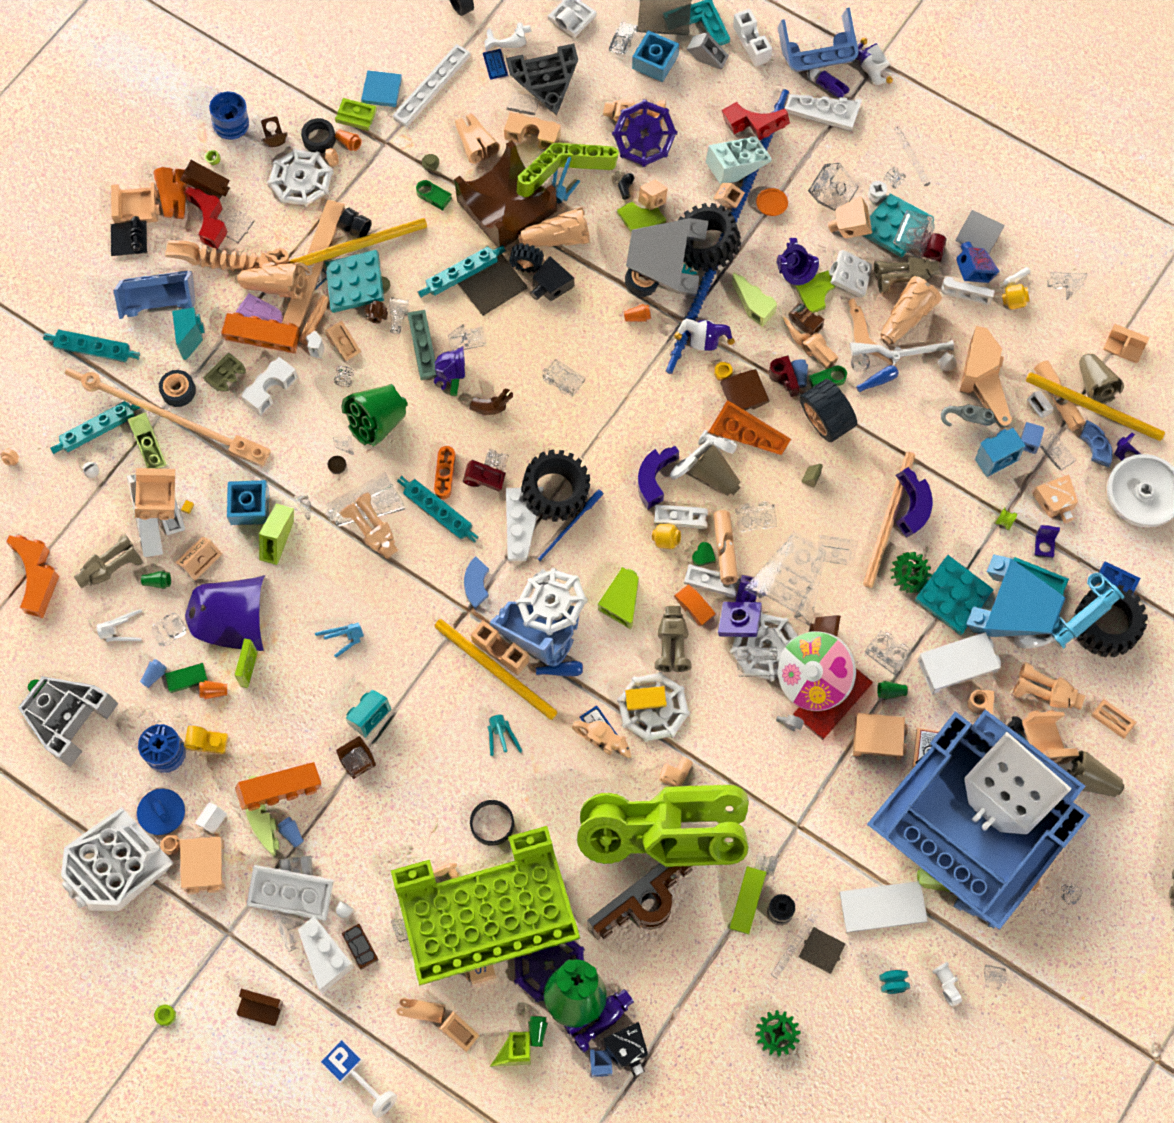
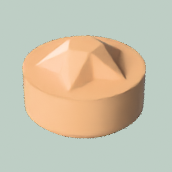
(332, 157)

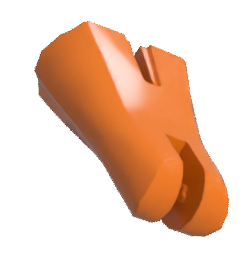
(171, 191)

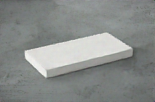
(290, 892)
(883, 907)

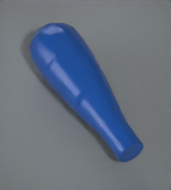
(883, 376)
(571, 668)

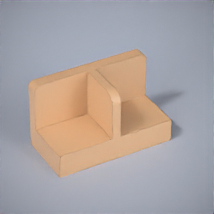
(1126, 343)

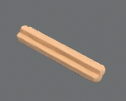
(314, 318)

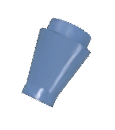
(800, 369)
(153, 672)
(290, 831)

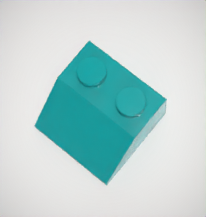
(187, 330)
(368, 712)

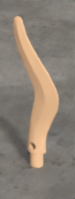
(860, 329)

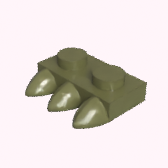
(224, 372)

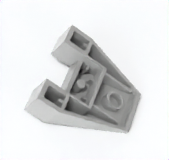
(660, 252)
(61, 711)

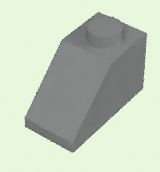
(707, 50)

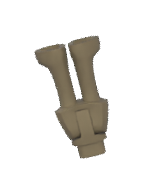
(914, 267)
(95, 569)
(673, 628)

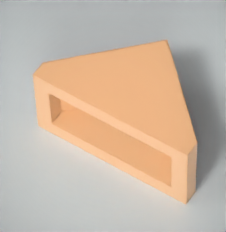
(459, 1031)

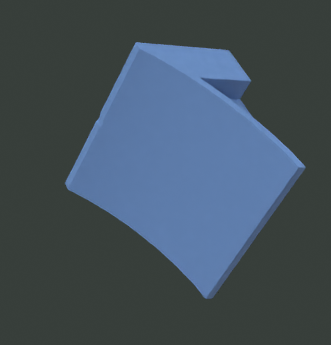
(934, 828)

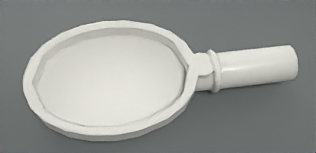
(687, 463)

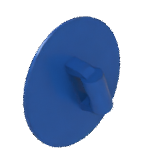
(160, 811)

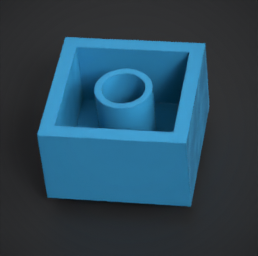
(655, 56)
(999, 451)
(247, 502)

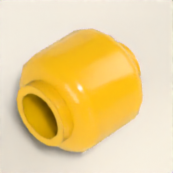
(1016, 296)
(666, 536)

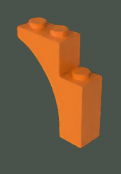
(40, 577)

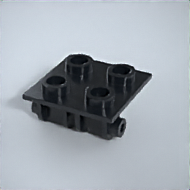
(129, 237)

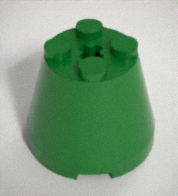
(374, 413)
(571, 1003)

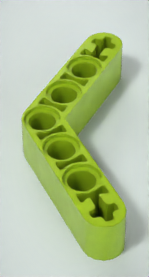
(556, 156)

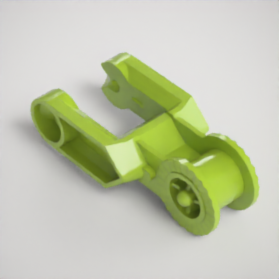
(621, 827)

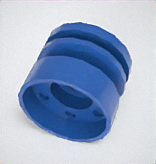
(229, 115)
(170, 754)

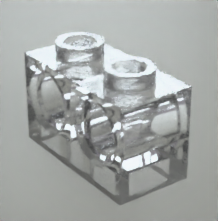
(885, 656)

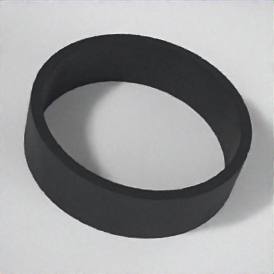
(483, 804)

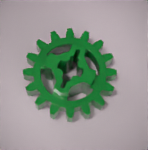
(903, 569)
(787, 1037)

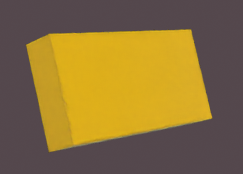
(645, 698)

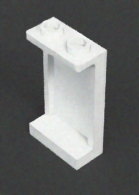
(958, 662)

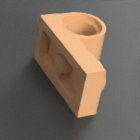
(342, 340)
(987, 698)

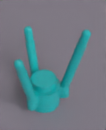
(499, 726)

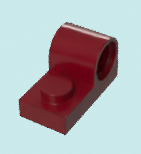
(935, 247)
(786, 375)
(481, 474)

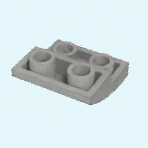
(980, 231)

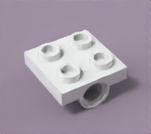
(572, 16)
(850, 273)

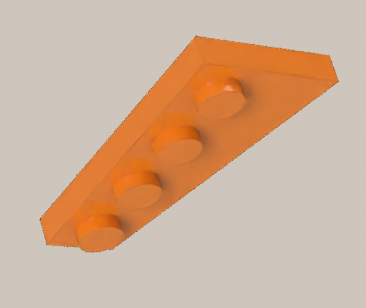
(745, 428)

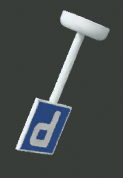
(342, 1061)

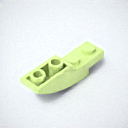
(264, 827)

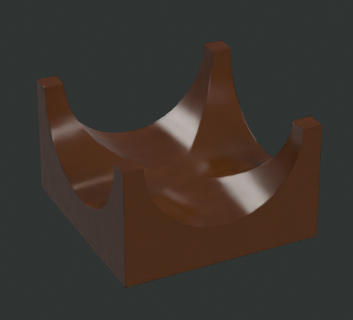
(496, 205)

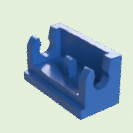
(1119, 576)

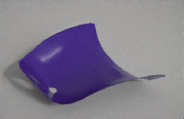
(229, 613)

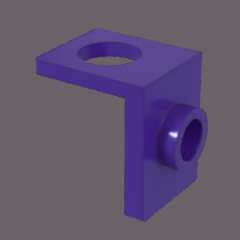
(1125, 446)
(1046, 534)
(743, 595)

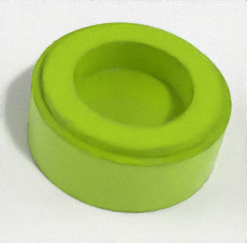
(165, 1015)

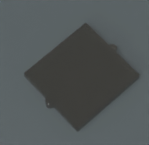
(822, 950)

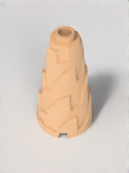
(565, 229)
(280, 280)
(912, 306)

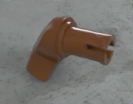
(492, 405)

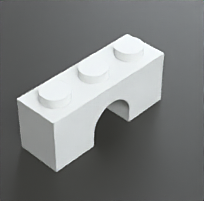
(756, 46)
(279, 374)

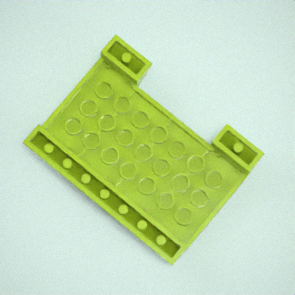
(485, 913)

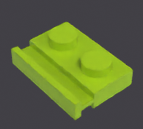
(355, 114)

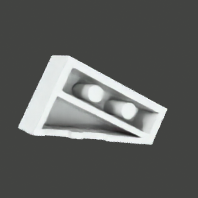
(324, 955)

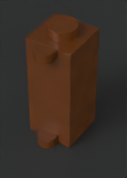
(205, 180)

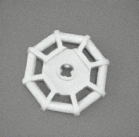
(300, 186)
(555, 610)
(767, 635)
(662, 714)

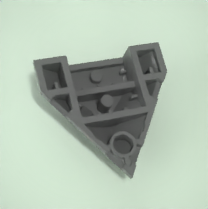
(546, 75)

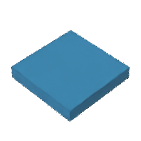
(381, 88)

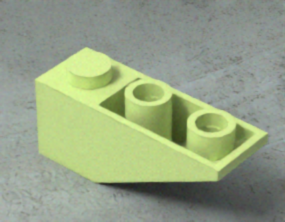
(756, 304)
(147, 441)

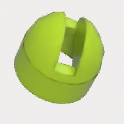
(209, 157)

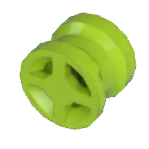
(1006, 519)

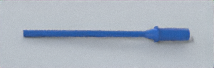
(588, 505)

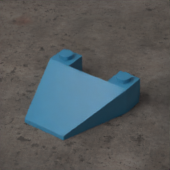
(1021, 606)

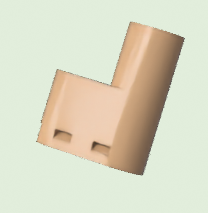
(675, 776)

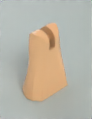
(476, 140)

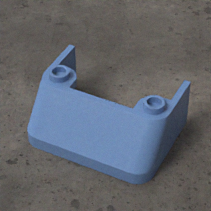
(843, 49)
(154, 292)

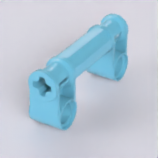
(1106, 596)

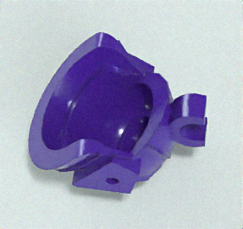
(797, 264)
(450, 366)

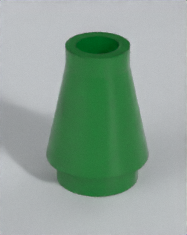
(157, 579)
(890, 690)
(537, 1030)

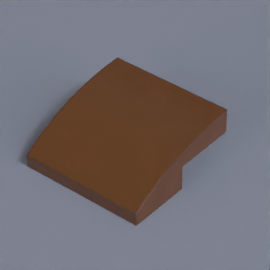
(745, 390)

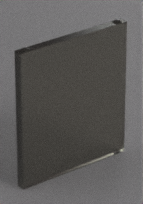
(664, 16)
(493, 286)

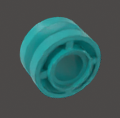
(894, 981)

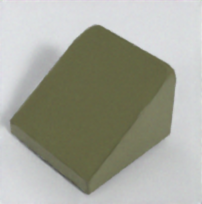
(812, 475)

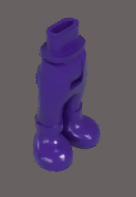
(613, 1010)

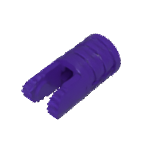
(832, 84)

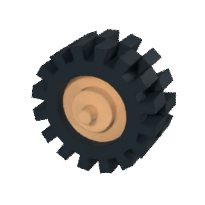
(526, 258)

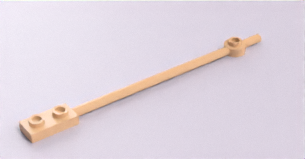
(239, 446)

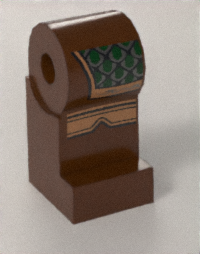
(806, 319)

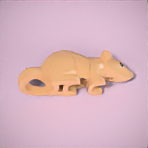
(601, 734)

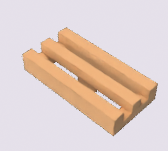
(1109, 724)

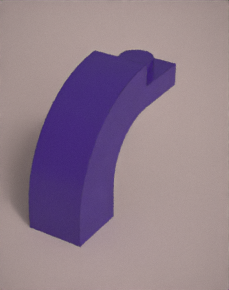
(647, 486)
(920, 502)

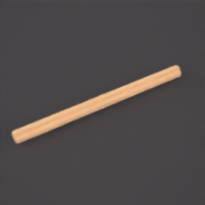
(887, 525)

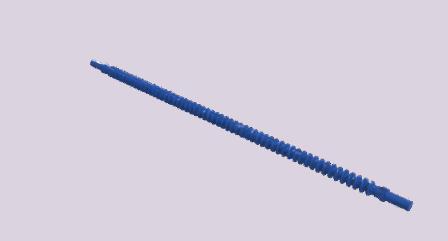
(708, 276)

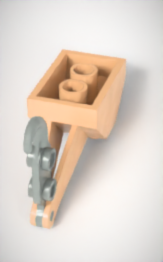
(982, 377)

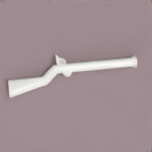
(898, 352)

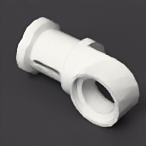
(722, 443)
(947, 979)

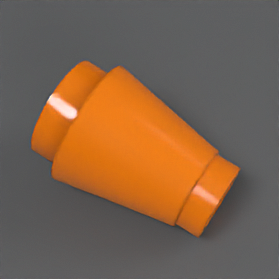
(349, 140)
(638, 314)
(212, 689)

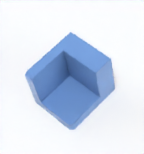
(1032, 437)
(600, 1063)

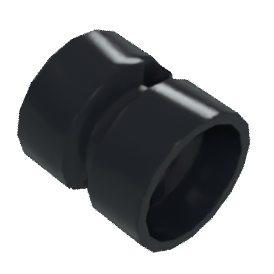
(354, 223)
(781, 909)

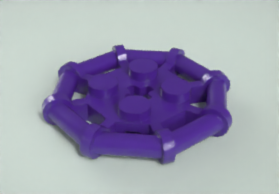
(639, 124)
(537, 966)

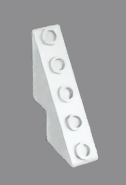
(147, 529)

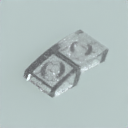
(622, 38)

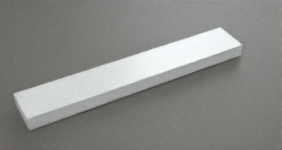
(431, 85)

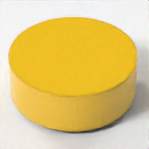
(723, 371)

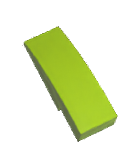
(747, 900)

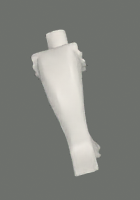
(515, 41)
(1032, 641)

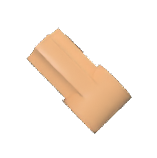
(817, 347)

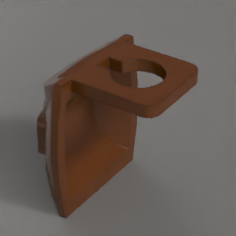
(276, 139)
(347, 748)

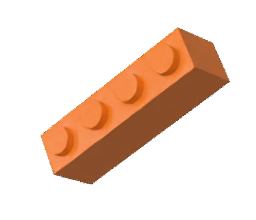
(261, 332)
(278, 786)

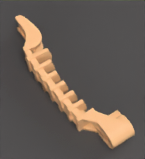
(190, 252)

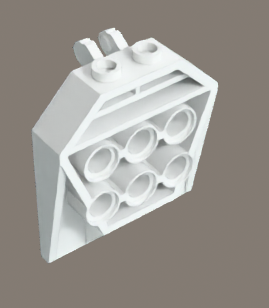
(1011, 797)
(94, 888)

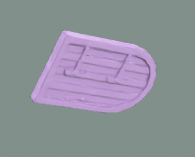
(256, 307)

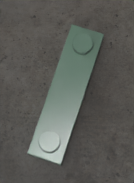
(422, 344)

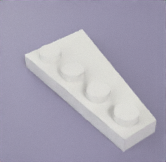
(833, 112)
(520, 524)

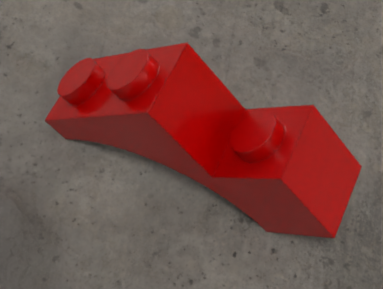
(761, 124)
(213, 229)

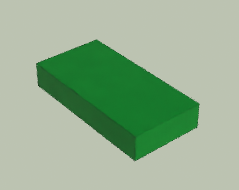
(186, 677)

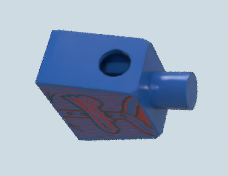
(976, 264)

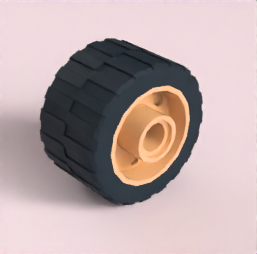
(828, 410)

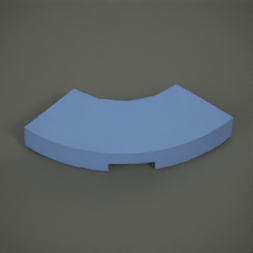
(1098, 443)
(474, 582)

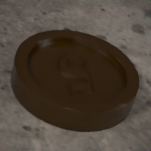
(336, 464)

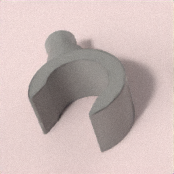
(791, 722)

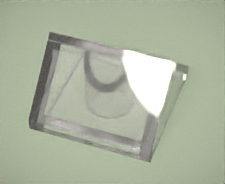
(914, 233)

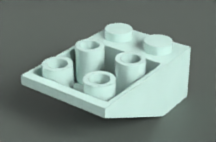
(736, 159)

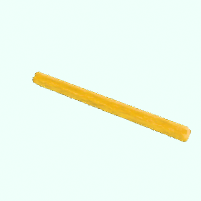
(362, 242)
(1095, 406)
(496, 669)

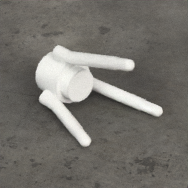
(108, 628)

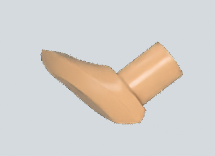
(795, 333)
(449, 868)

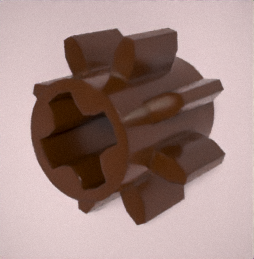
(376, 312)

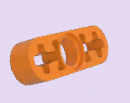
(441, 465)

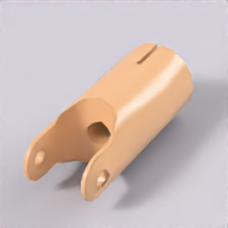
(422, 1010)

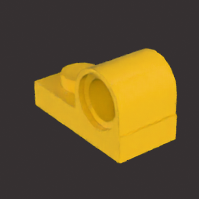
(205, 741)

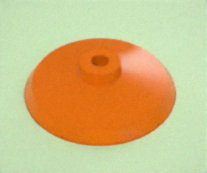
(772, 202)

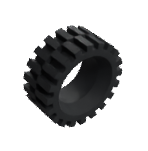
(719, 220)
(561, 465)
(1115, 643)

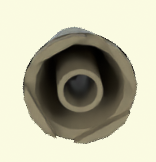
(1099, 379)
(716, 472)
(1095, 776)

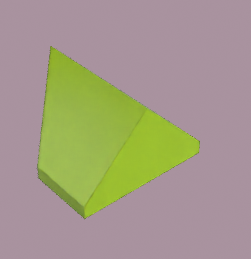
(514, 1051)

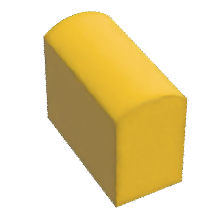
(187, 507)

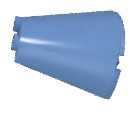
(547, 648)

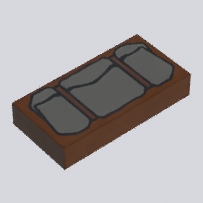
(360, 946)

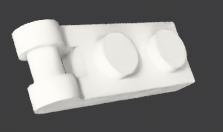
(967, 291)
(681, 516)
(709, 580)

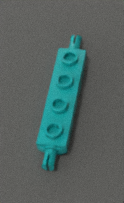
(461, 271)
(91, 346)
(95, 427)
(437, 509)

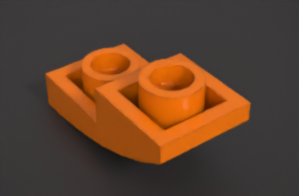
(694, 603)

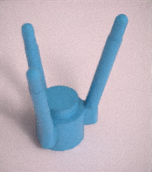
(561, 190)
(352, 631)

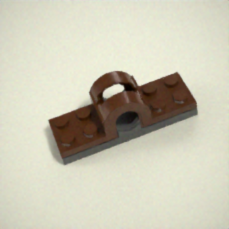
(651, 886)

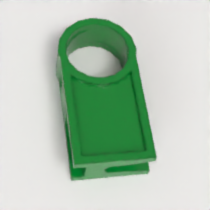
(437, 196)
(826, 374)

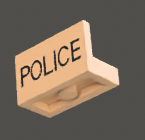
(199, 557)

